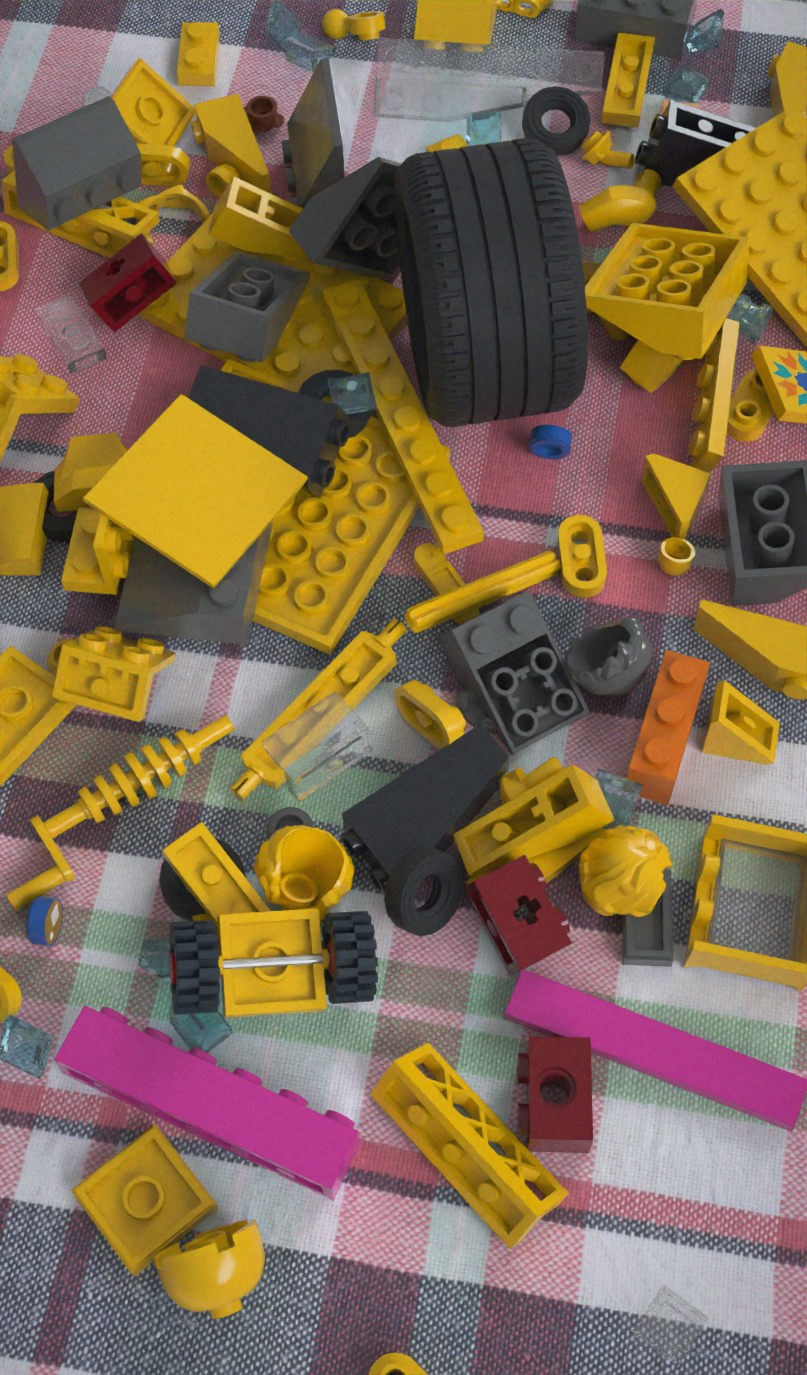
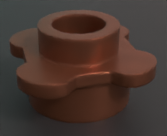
(263, 114)

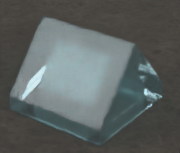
(484, 128)
(201, 1029)

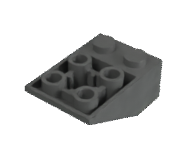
(516, 659)

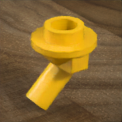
(598, 148)
(517, 781)

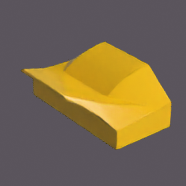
(83, 466)

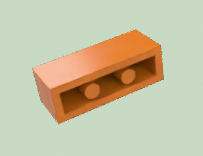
(667, 725)

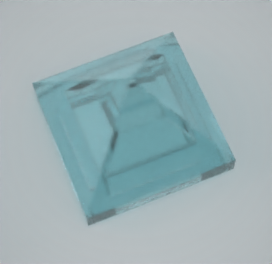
(281, 23)
(706, 33)
(685, 86)
(353, 393)
(620, 796)
(155, 958)
(24, 1046)

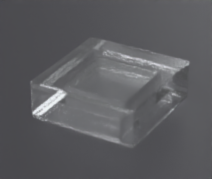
(670, 1325)

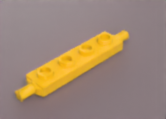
(350, 675)

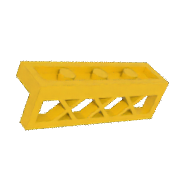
(95, 230)
(461, 1147)

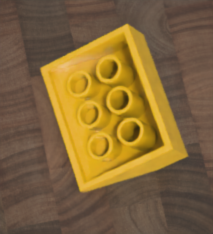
(670, 286)

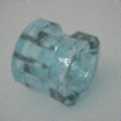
(752, 318)

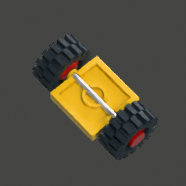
(272, 962)

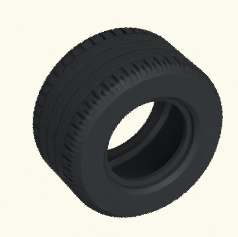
(491, 281)

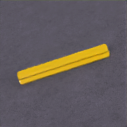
(482, 591)

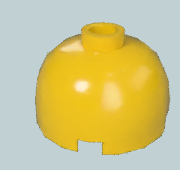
(213, 1268)

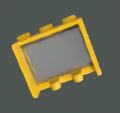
(750, 902)

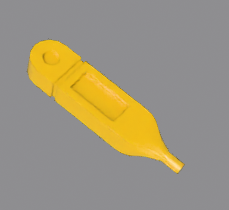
(439, 574)

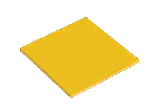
(196, 490)

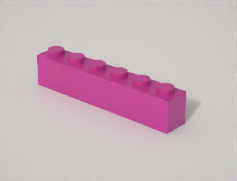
(210, 1101)

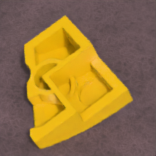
(21, 529)

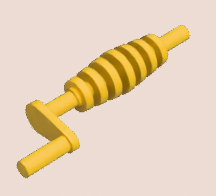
(90, 805)

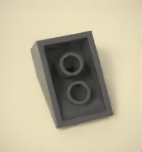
(244, 306)

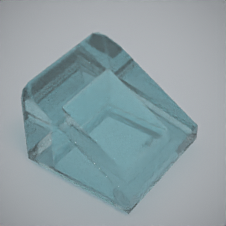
(307, 51)

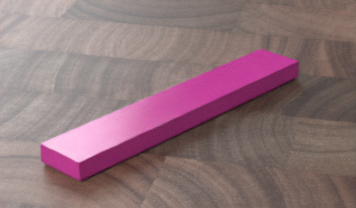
(659, 1050)

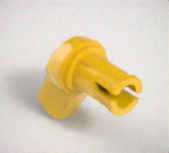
(622, 203)

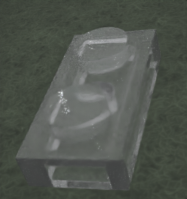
(71, 333)

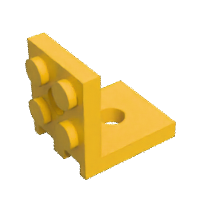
(29, 391)

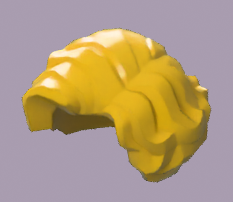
(304, 869)
(624, 871)

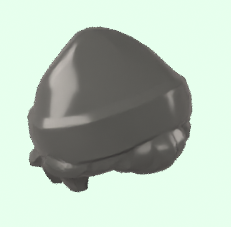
(610, 657)

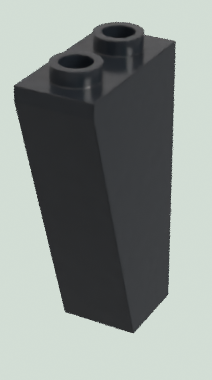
(684, 139)
(284, 422)
(425, 803)

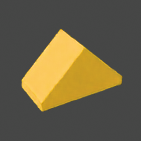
(675, 492)
(739, 727)

